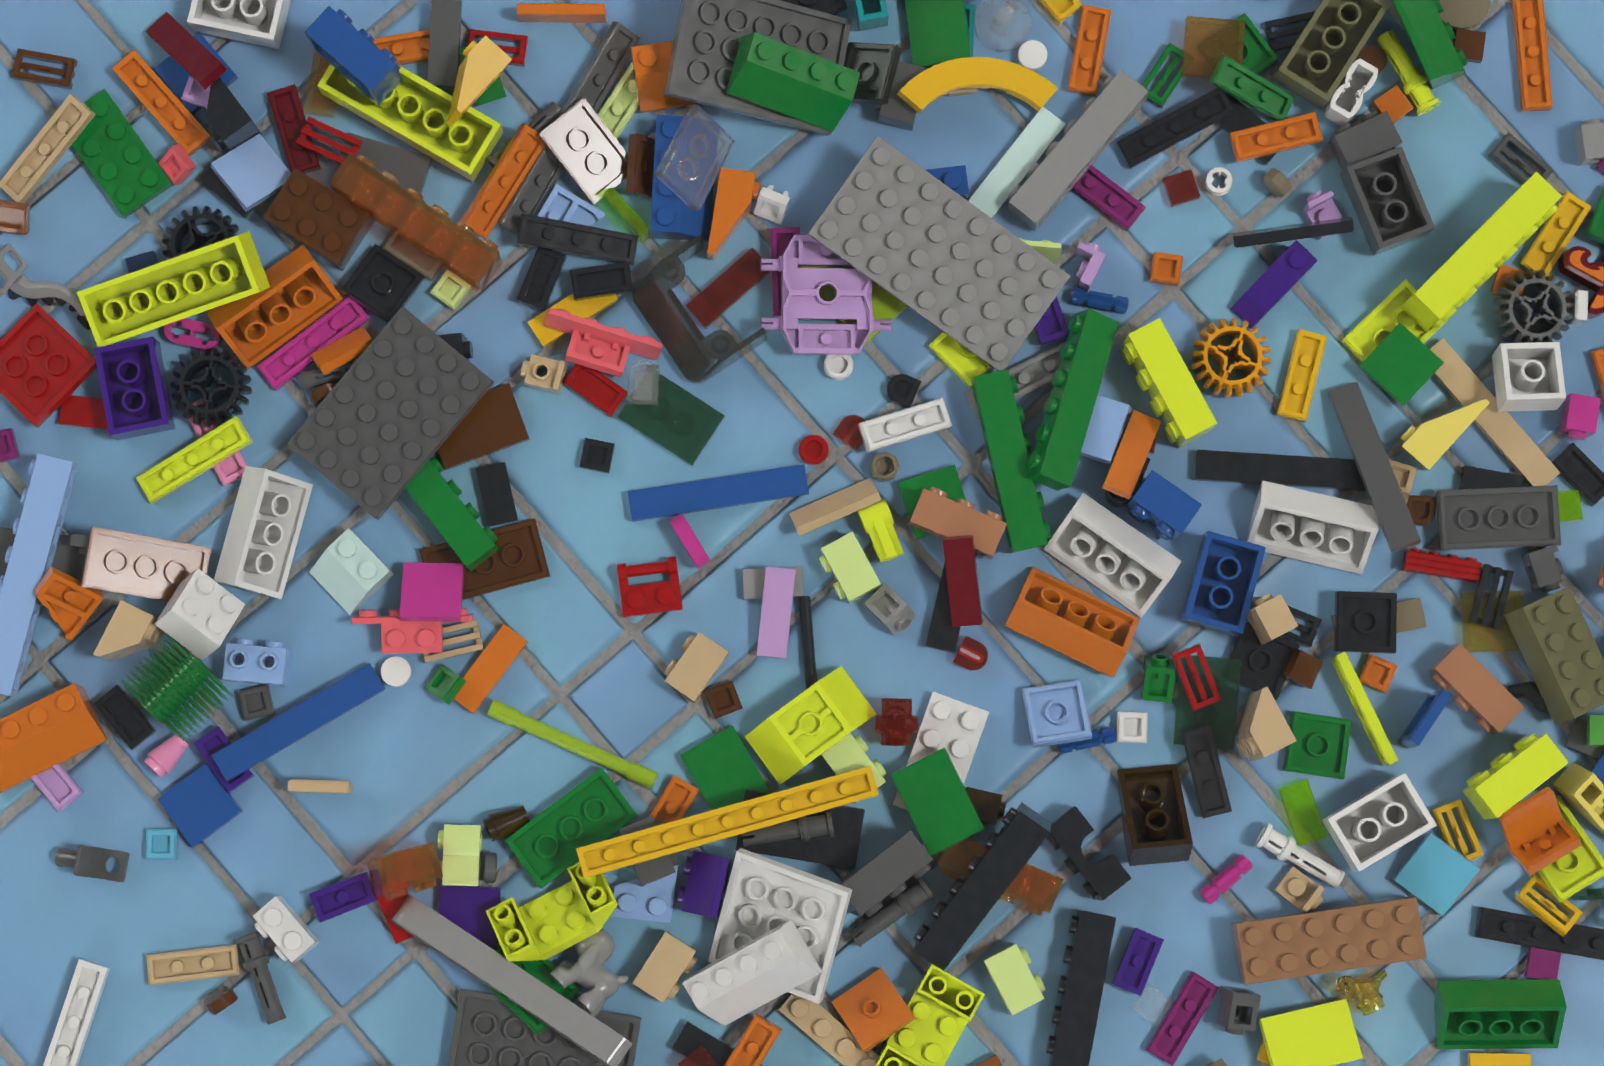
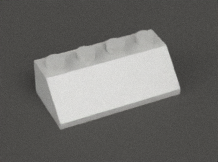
(1313, 527)
(263, 532)
(1112, 555)
(752, 974)

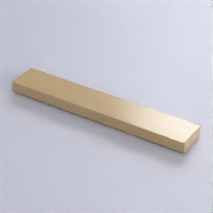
(1497, 426)

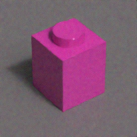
(1579, 416)

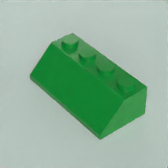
(1431, 40)
(792, 81)
(1498, 1014)

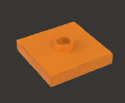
(873, 1010)

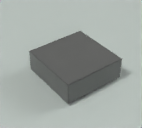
(256, 702)

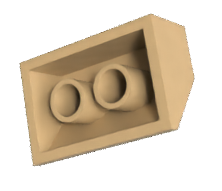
(1262, 727)

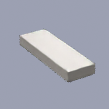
(904, 425)

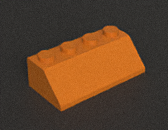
(650, 74)
(270, 318)
(1072, 622)
(47, 735)

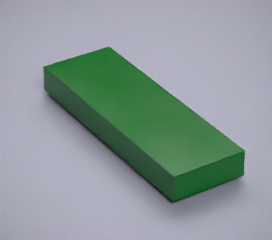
(1251, 89)

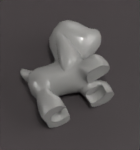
(590, 972)

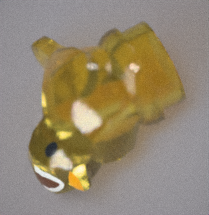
(1363, 992)

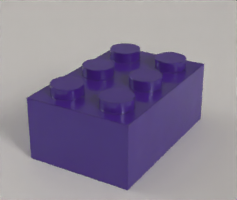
(134, 388)

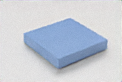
(251, 172)
(1056, 713)

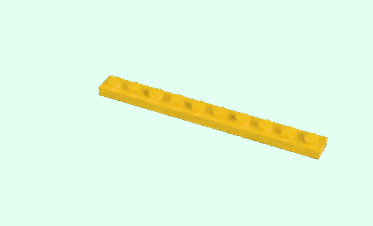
(727, 822)

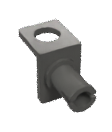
(92, 862)

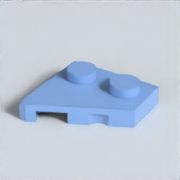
(569, 208)
(646, 903)

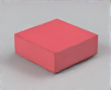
(177, 164)

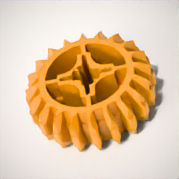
(1243, 362)

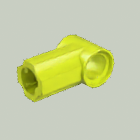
(878, 523)

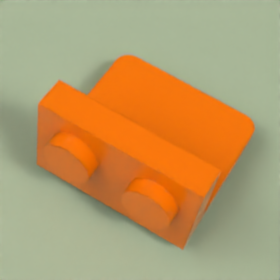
(1537, 831)

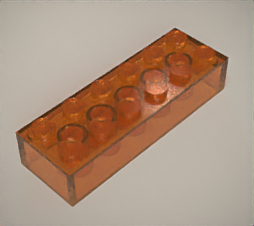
(417, 222)

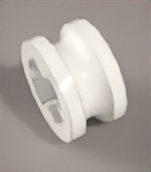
(1227, 183)

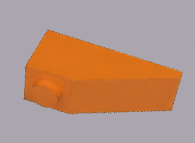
(732, 203)

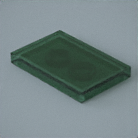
(678, 423)
(1220, 714)

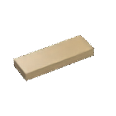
(834, 506)
(193, 964)

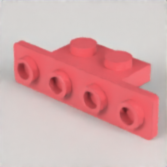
(600, 345)
(407, 635)

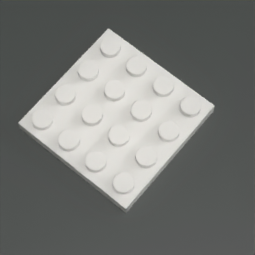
(769, 894)

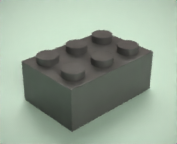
(1387, 201)
(887, 874)

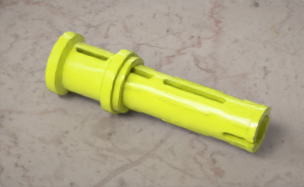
(1414, 84)

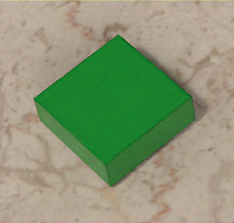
(445, 684)

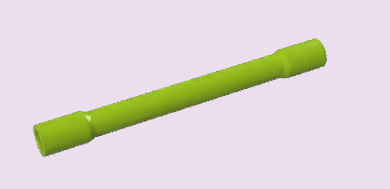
(631, 770)

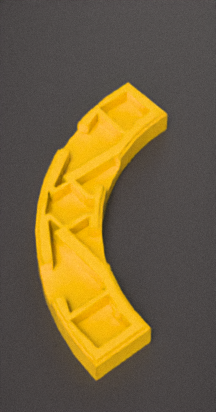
(977, 73)

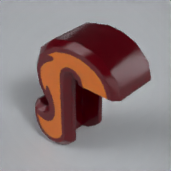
(1575, 266)

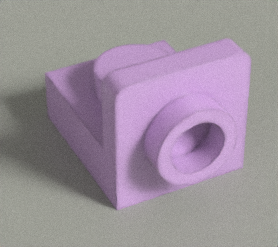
(1321, 208)
(1089, 270)

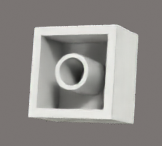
(1528, 376)
(200, 614)

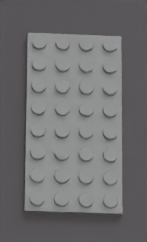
(939, 254)

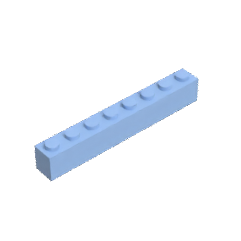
(29, 560)

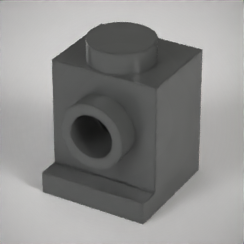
(1543, 569)
(1238, 1009)

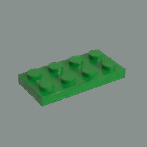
(119, 157)
(578, 819)

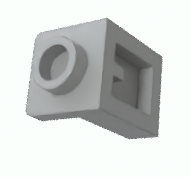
(890, 609)

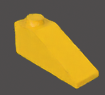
(476, 73)

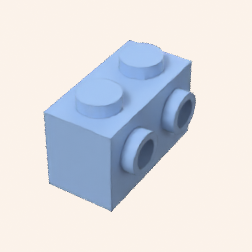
(1105, 429)
(256, 663)

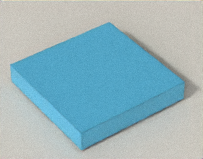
(1436, 873)

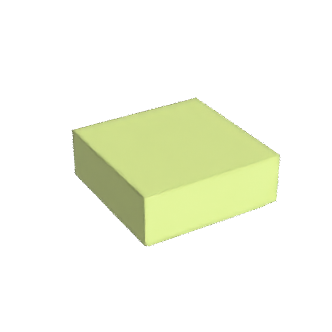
(451, 289)

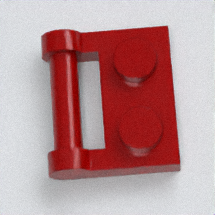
(650, 597)

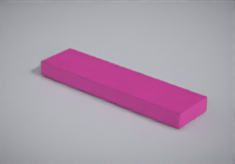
(296, 356)

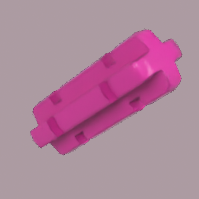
(1225, 879)

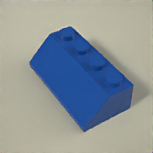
(669, 214)

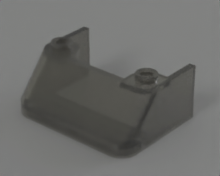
(692, 353)

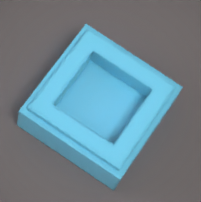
(162, 844)

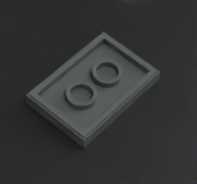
(405, 165)

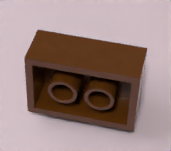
(318, 219)

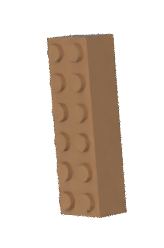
(1328, 940)

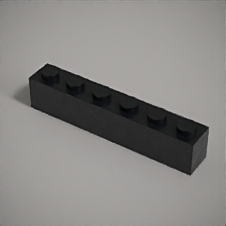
(982, 886)
(1080, 989)

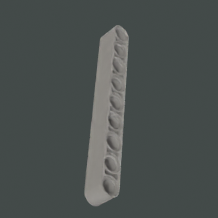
(512, 981)

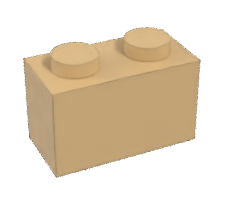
(1270, 617)
(696, 666)
(665, 967)

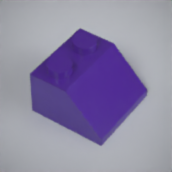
(704, 884)

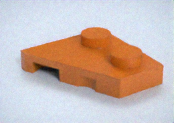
(67, 601)

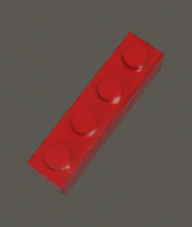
(1441, 566)

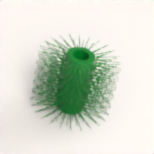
(176, 688)

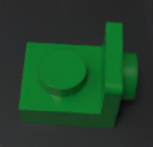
(1158, 678)

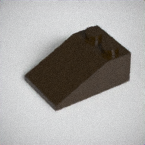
(1154, 815)

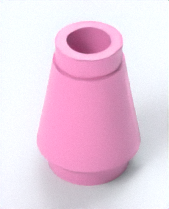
(166, 755)

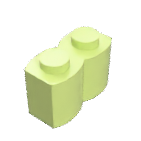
(461, 854)

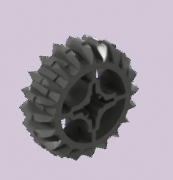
(1547, 289)

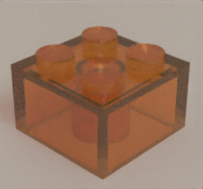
(405, 870)

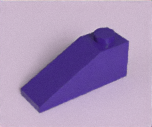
(1274, 284)

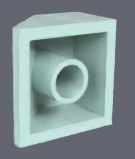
(350, 571)

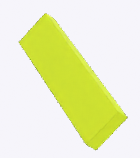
(194, 459)
(1364, 709)

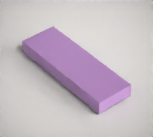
(776, 611)

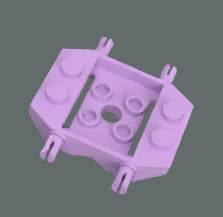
(802, 301)

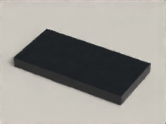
(833, 851)

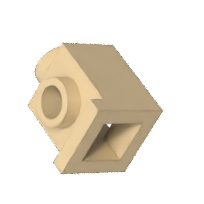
(552, 381)

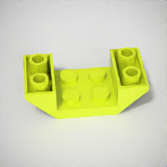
(810, 724)
(554, 919)
(941, 1013)

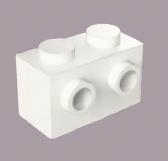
(286, 929)

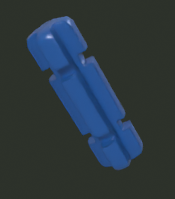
(1099, 300)
(1105, 736)

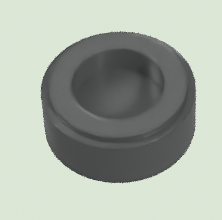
(490, 867)

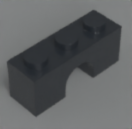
(1101, 877)

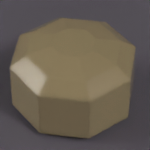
(1277, 182)
(884, 467)

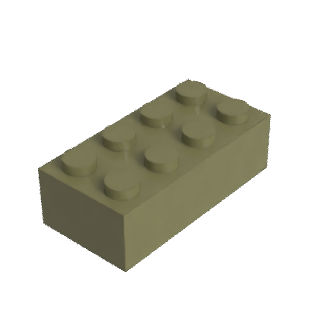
(1329, 47)
(1560, 654)

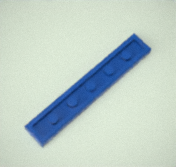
(718, 493)
(298, 722)

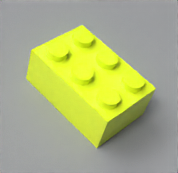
(1514, 775)

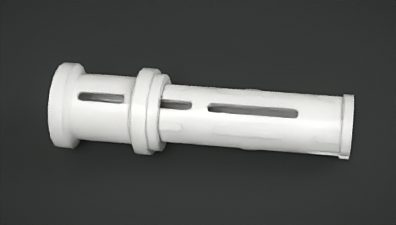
(1286, 849)

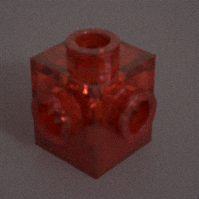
(896, 729)

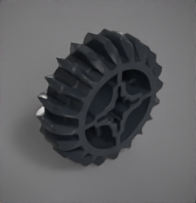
(190, 224)
(211, 363)

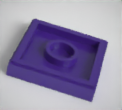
(468, 909)

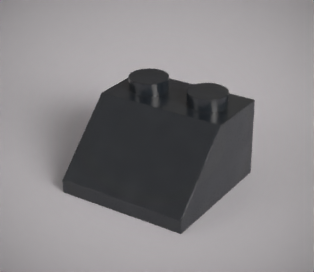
(228, 119)

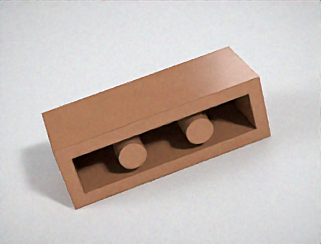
(949, 518)
(1475, 689)

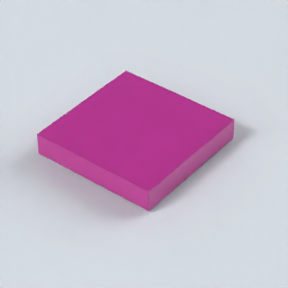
(432, 592)

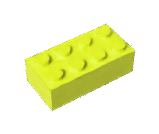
(1168, 383)

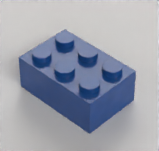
(354, 54)
(1223, 583)

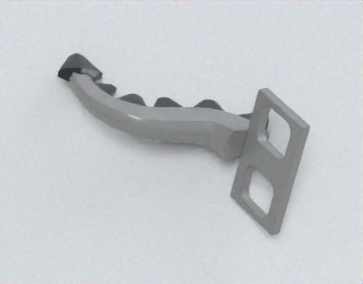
(33, 291)

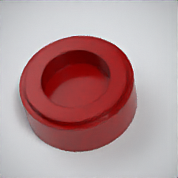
(813, 450)

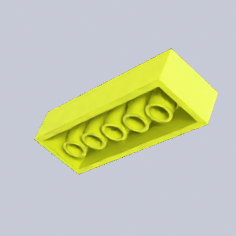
(419, 117)
(1483, 253)
(173, 289)

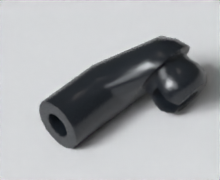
(1530, 691)

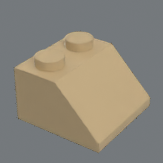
(128, 633)

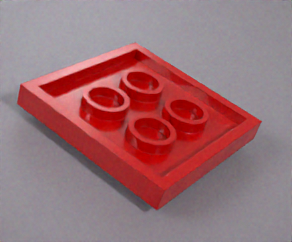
(41, 365)

